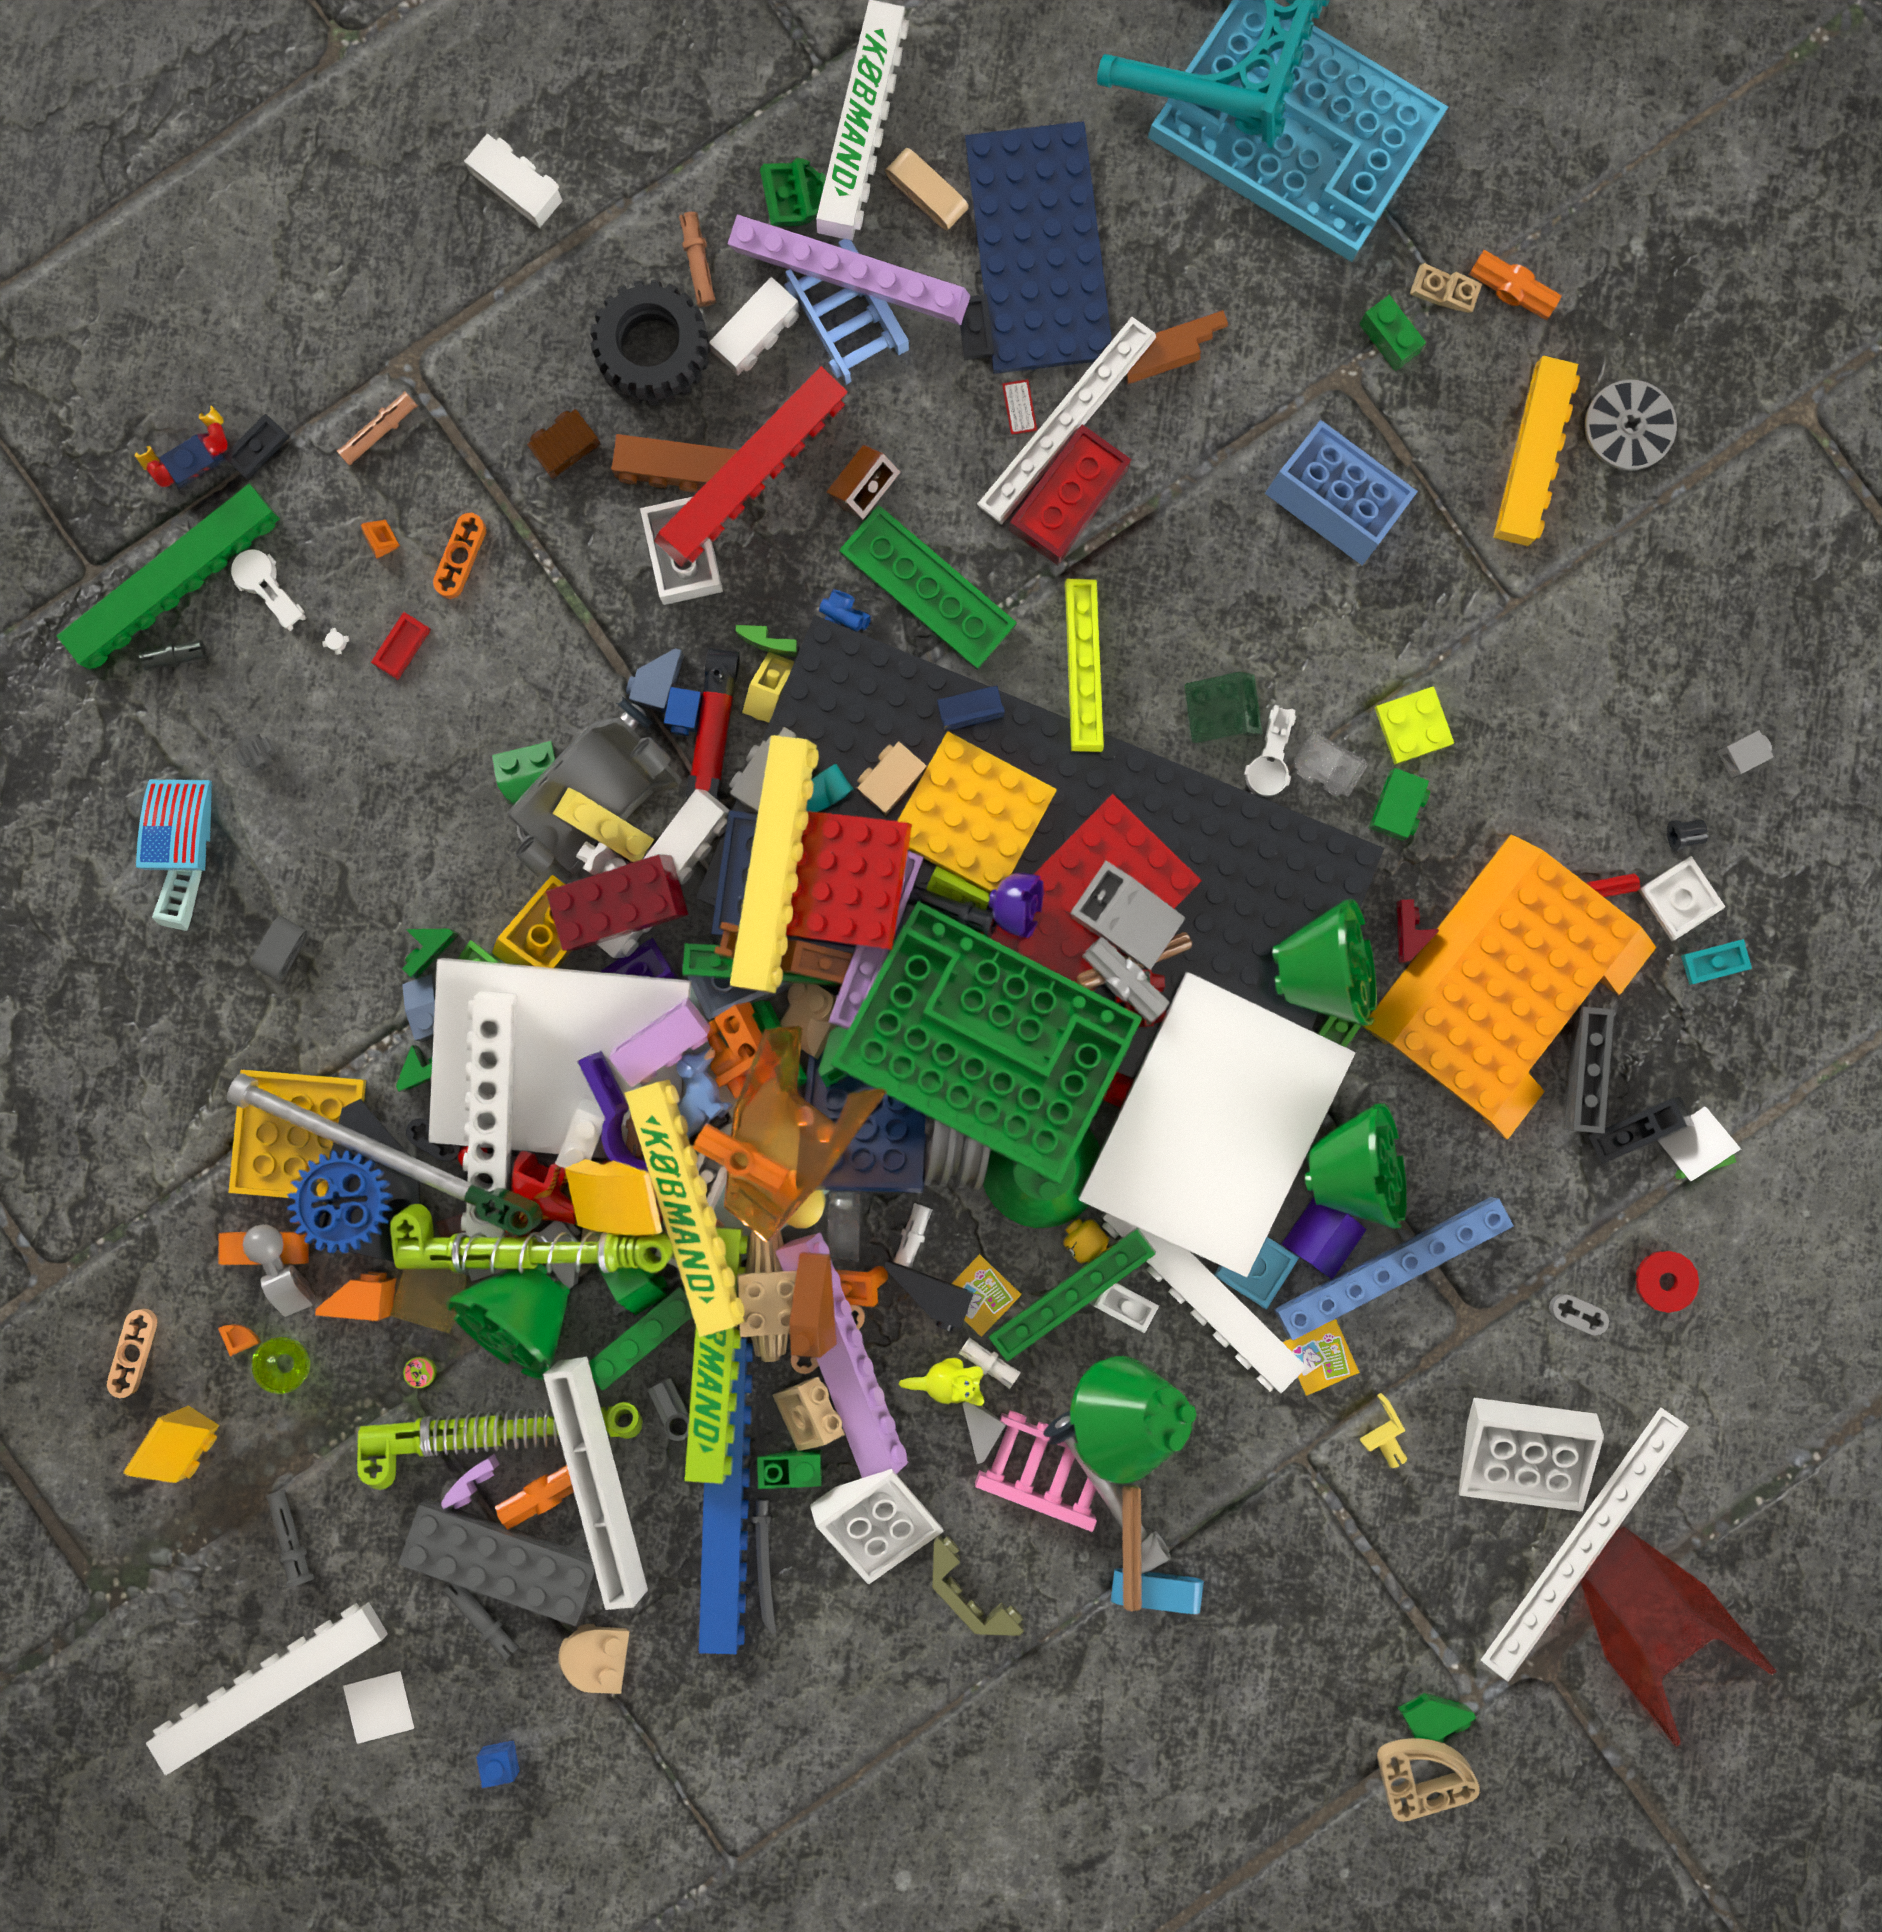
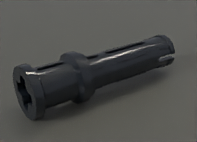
(964, 913)

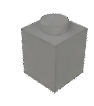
(1746, 753)

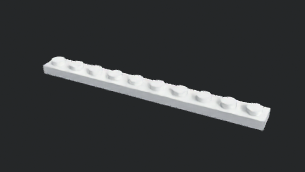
(1584, 1544)

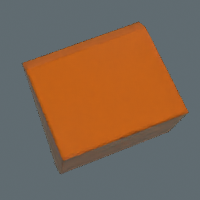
(379, 537)

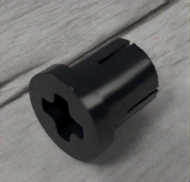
(1686, 834)

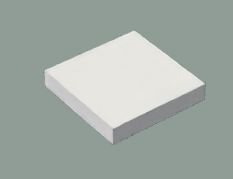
(1681, 898)

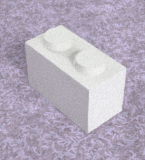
(582, 1134)

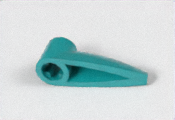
(828, 789)

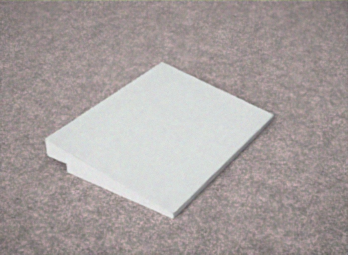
(558, 1022)
(1216, 1124)

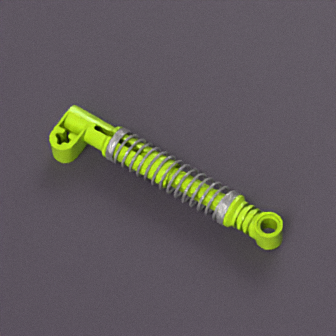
(467, 1434)

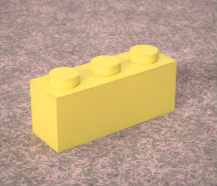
(603, 826)

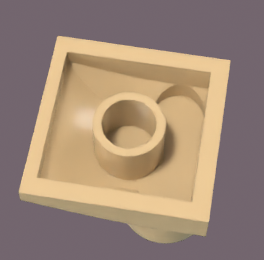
(811, 1010)

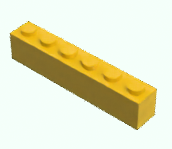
(1536, 451)

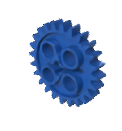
(341, 1229)

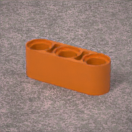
(232, 1252)

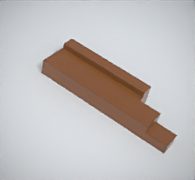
(1176, 347)

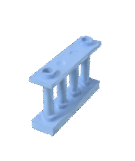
(876, 311)

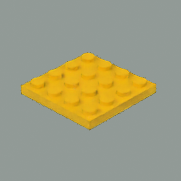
(974, 813)
(272, 1150)

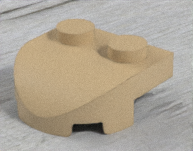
(595, 1658)

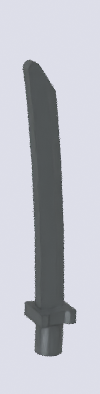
(762, 1519)

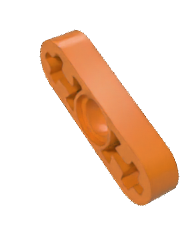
(442, 572)

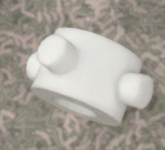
(335, 641)

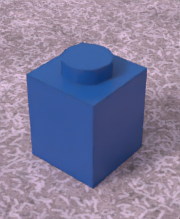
(683, 711)
(497, 1764)

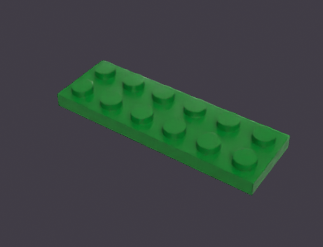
(927, 587)

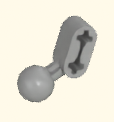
(282, 1285)

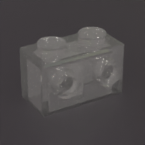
(1329, 764)

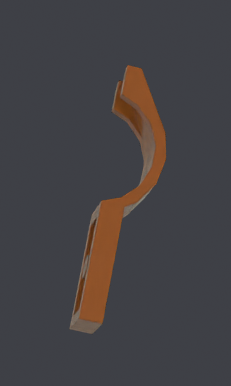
(799, 958)

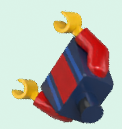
(189, 458)

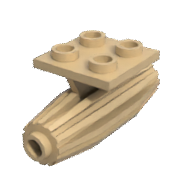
(766, 1298)

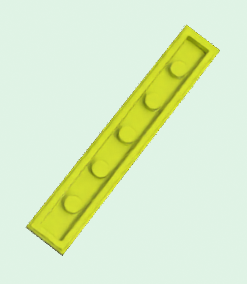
(1084, 665)

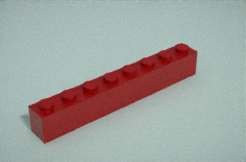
(750, 466)

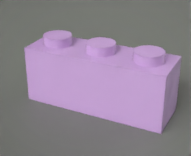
(660, 1043)

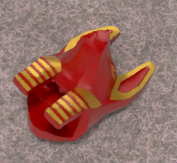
(543, 1187)

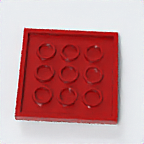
(849, 880)

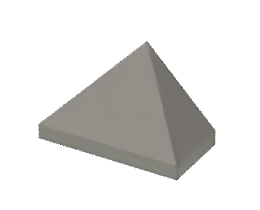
(983, 1429)

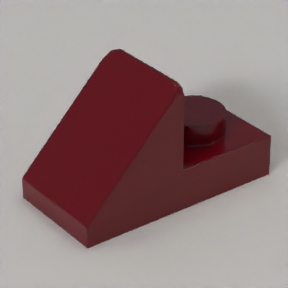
(1410, 940)

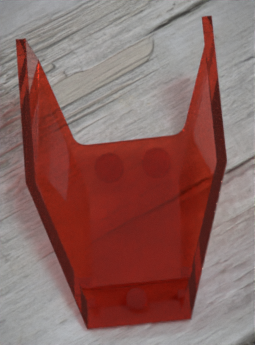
(1654, 1619)

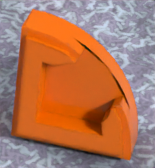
(238, 1338)

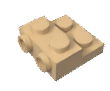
(809, 1414)

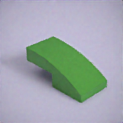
(758, 637)

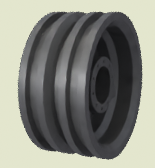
(953, 1155)

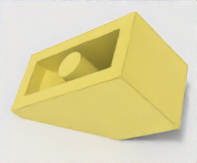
(767, 687)

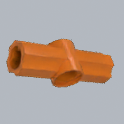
(1515, 285)
(722, 1149)
(535, 1498)

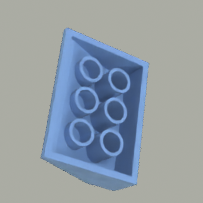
(1341, 492)

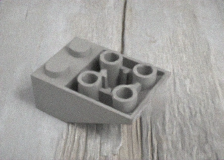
(1127, 915)

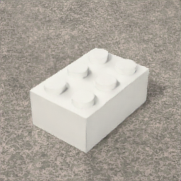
(672, 580)

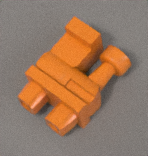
(743, 1038)

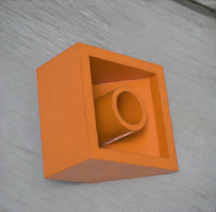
(362, 1298)

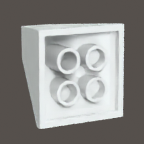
(874, 1523)

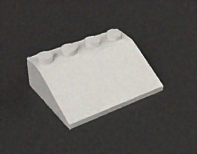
(1529, 1454)

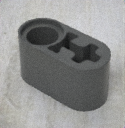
(279, 948)

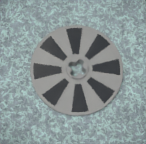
(1637, 403)

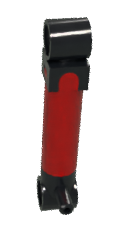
(713, 724)

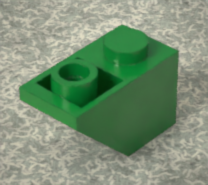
(790, 1469)
(1435, 1717)

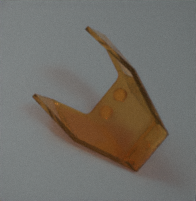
(788, 1131)

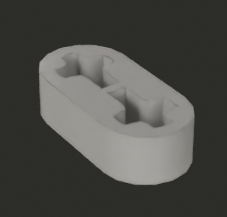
(1582, 1308)

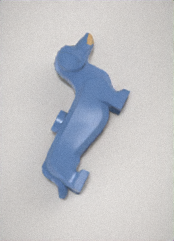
(702, 1093)

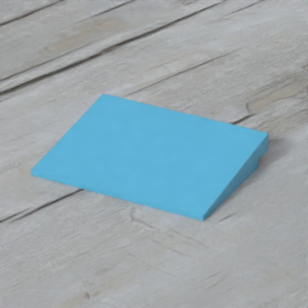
(1343, 141)

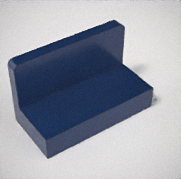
(970, 708)

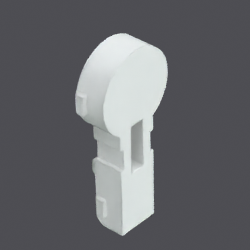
(254, 567)
(1269, 777)

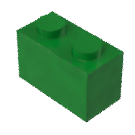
(1392, 333)
(1399, 805)

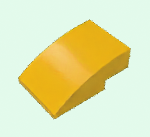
(613, 1198)

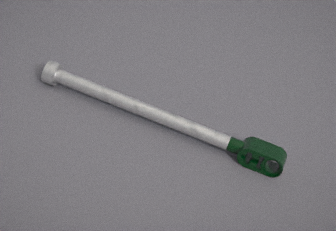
(245, 1091)

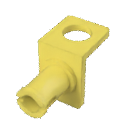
(1385, 1436)

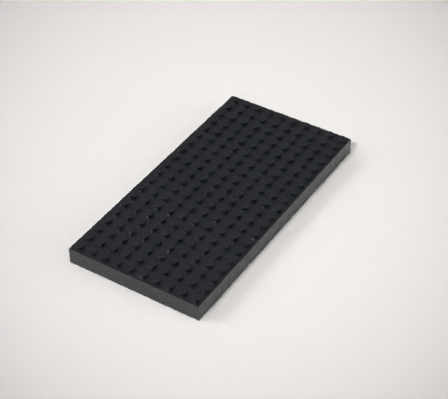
(1257, 861)

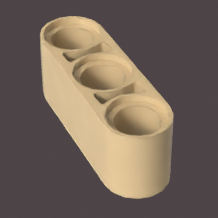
(926, 189)

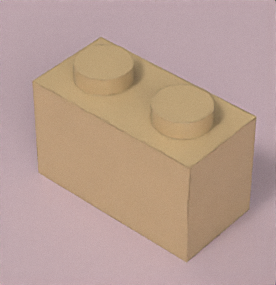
(891, 777)

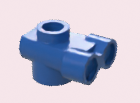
(840, 611)

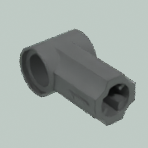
(670, 1406)

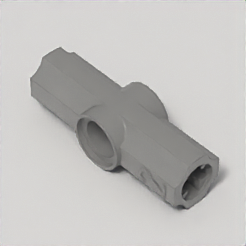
(1125, 979)

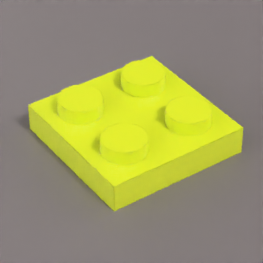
(1414, 725)

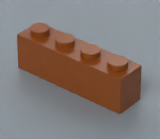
(666, 462)

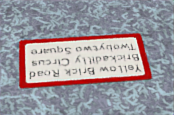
(1019, 406)

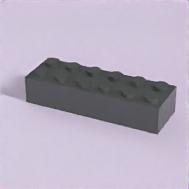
(499, 1561)

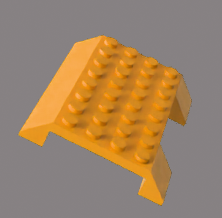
(1507, 980)

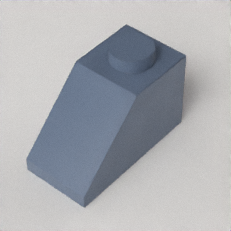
(653, 681)
(420, 1006)

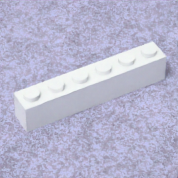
(687, 841)

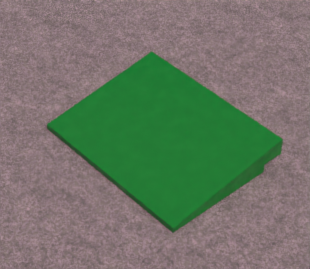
(987, 1042)

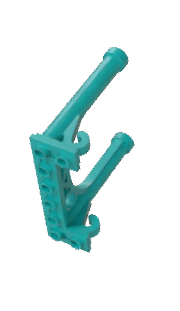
(1255, 105)

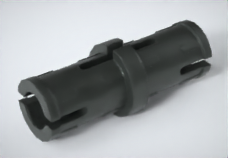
(173, 655)

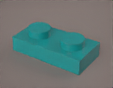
(1716, 962)

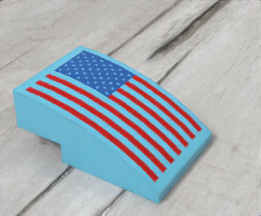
(174, 825)

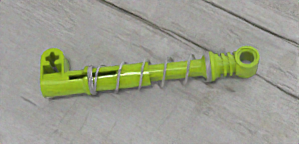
(513, 1252)

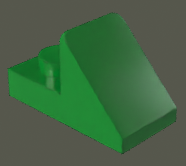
(434, 944)
(414, 1070)

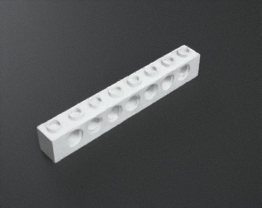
(501, 1010)

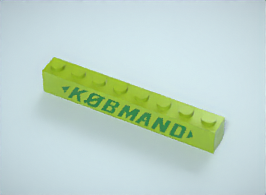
(712, 1385)

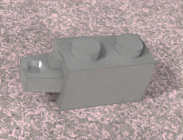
(748, 785)

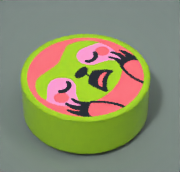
(420, 1372)

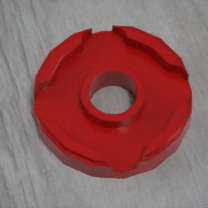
(1684, 1287)

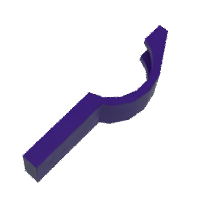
(612, 1106)

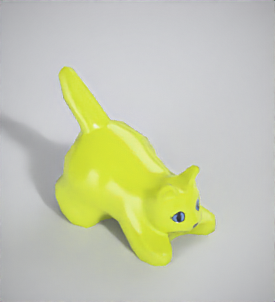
(949, 1383)

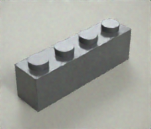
(1589, 1070)

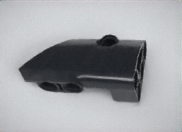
(402, 1187)

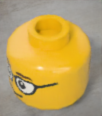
(1085, 1240)

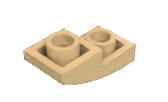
(1446, 290)

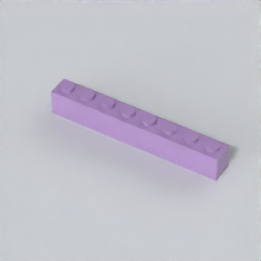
(849, 269)
(851, 1378)

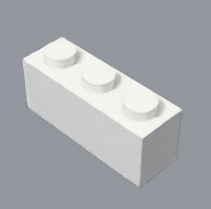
(514, 179)
(755, 327)

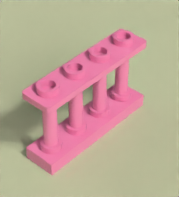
(1022, 1490)

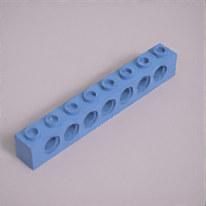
(1393, 1267)

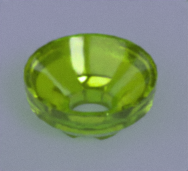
(267, 1372)

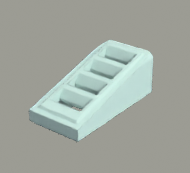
(188, 899)

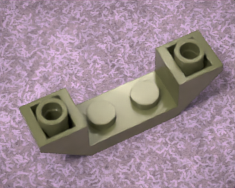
(998, 1622)

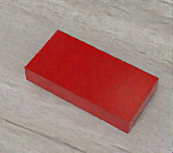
(400, 645)

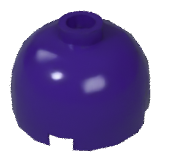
(1017, 902)

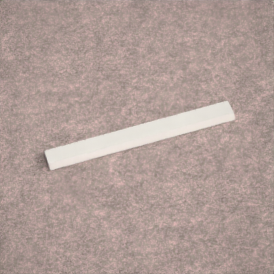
(1066, 420)

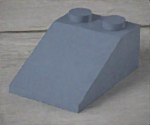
(718, 995)

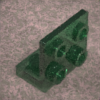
(1223, 707)

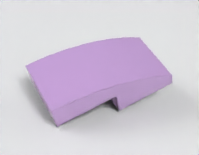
(464, 1487)

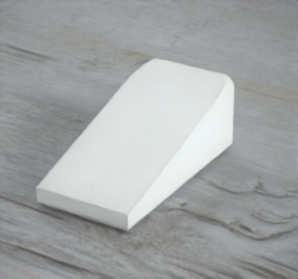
(1126, 1306)

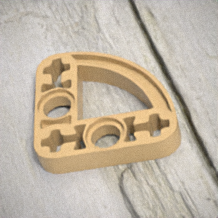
(1417, 1794)

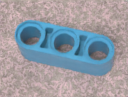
(1164, 1592)

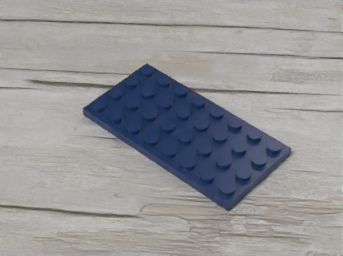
(1038, 246)

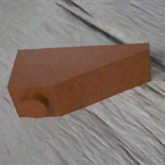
(812, 1308)

